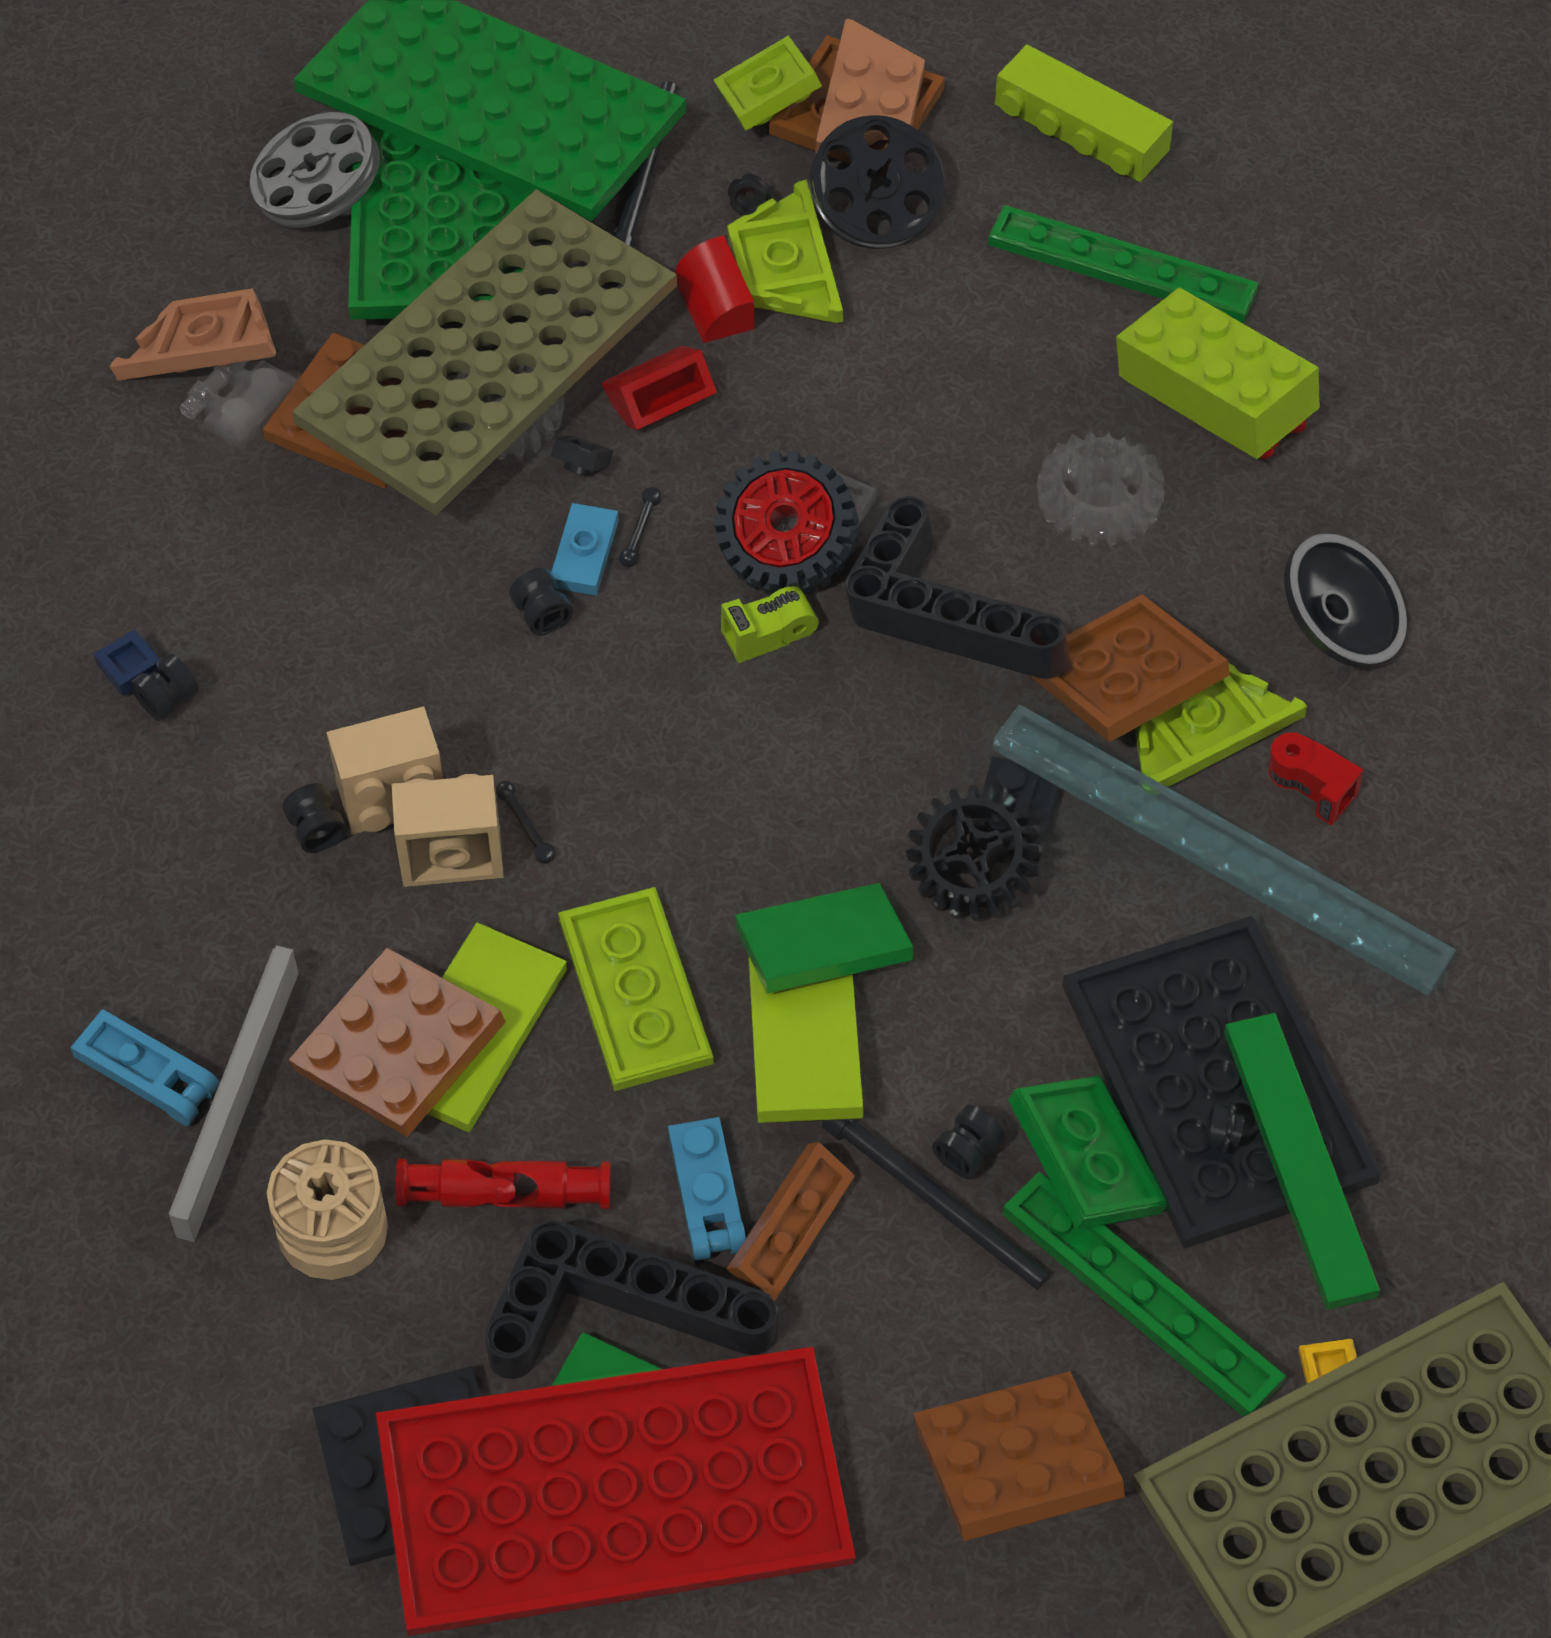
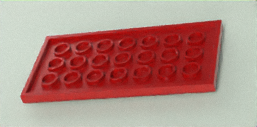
(612, 1490)

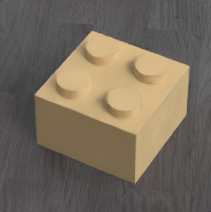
(374, 757)
(447, 830)

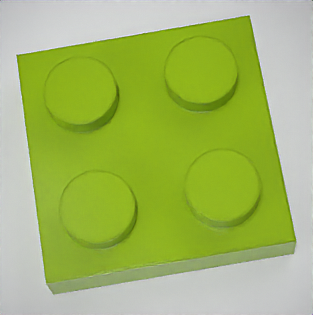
(767, 83)

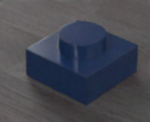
(126, 660)

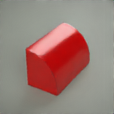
(715, 291)
(660, 386)

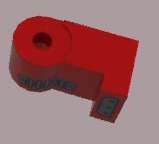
(1315, 772)

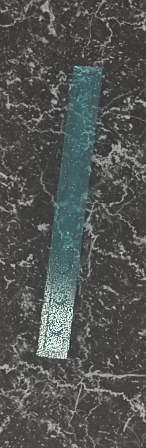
(1224, 850)

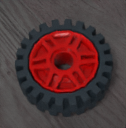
(782, 490)

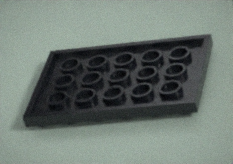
(1165, 1056)

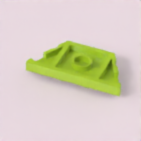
(786, 258)
(1212, 727)

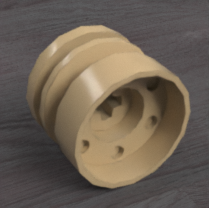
(327, 1209)

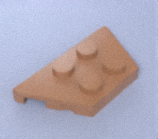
(870, 79)
(200, 335)

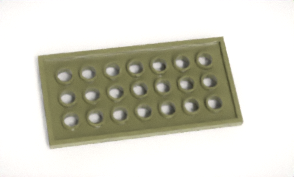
(489, 372)
(1310, 1415)

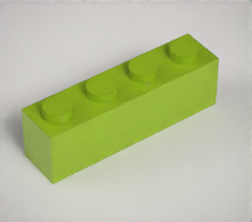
(1083, 113)

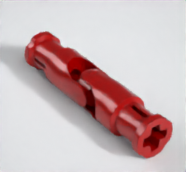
(477, 1183)

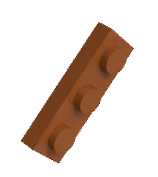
(791, 1221)

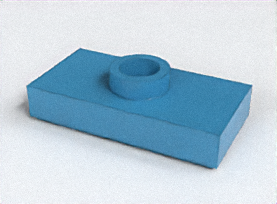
(584, 548)

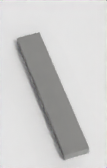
(233, 1094)

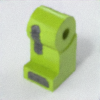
(767, 623)

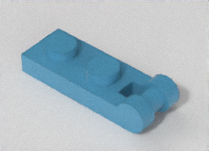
(144, 1066)
(706, 1186)

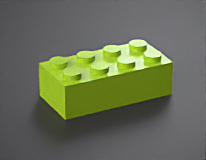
(1218, 372)

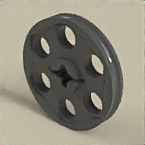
(314, 170)

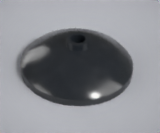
(1345, 600)

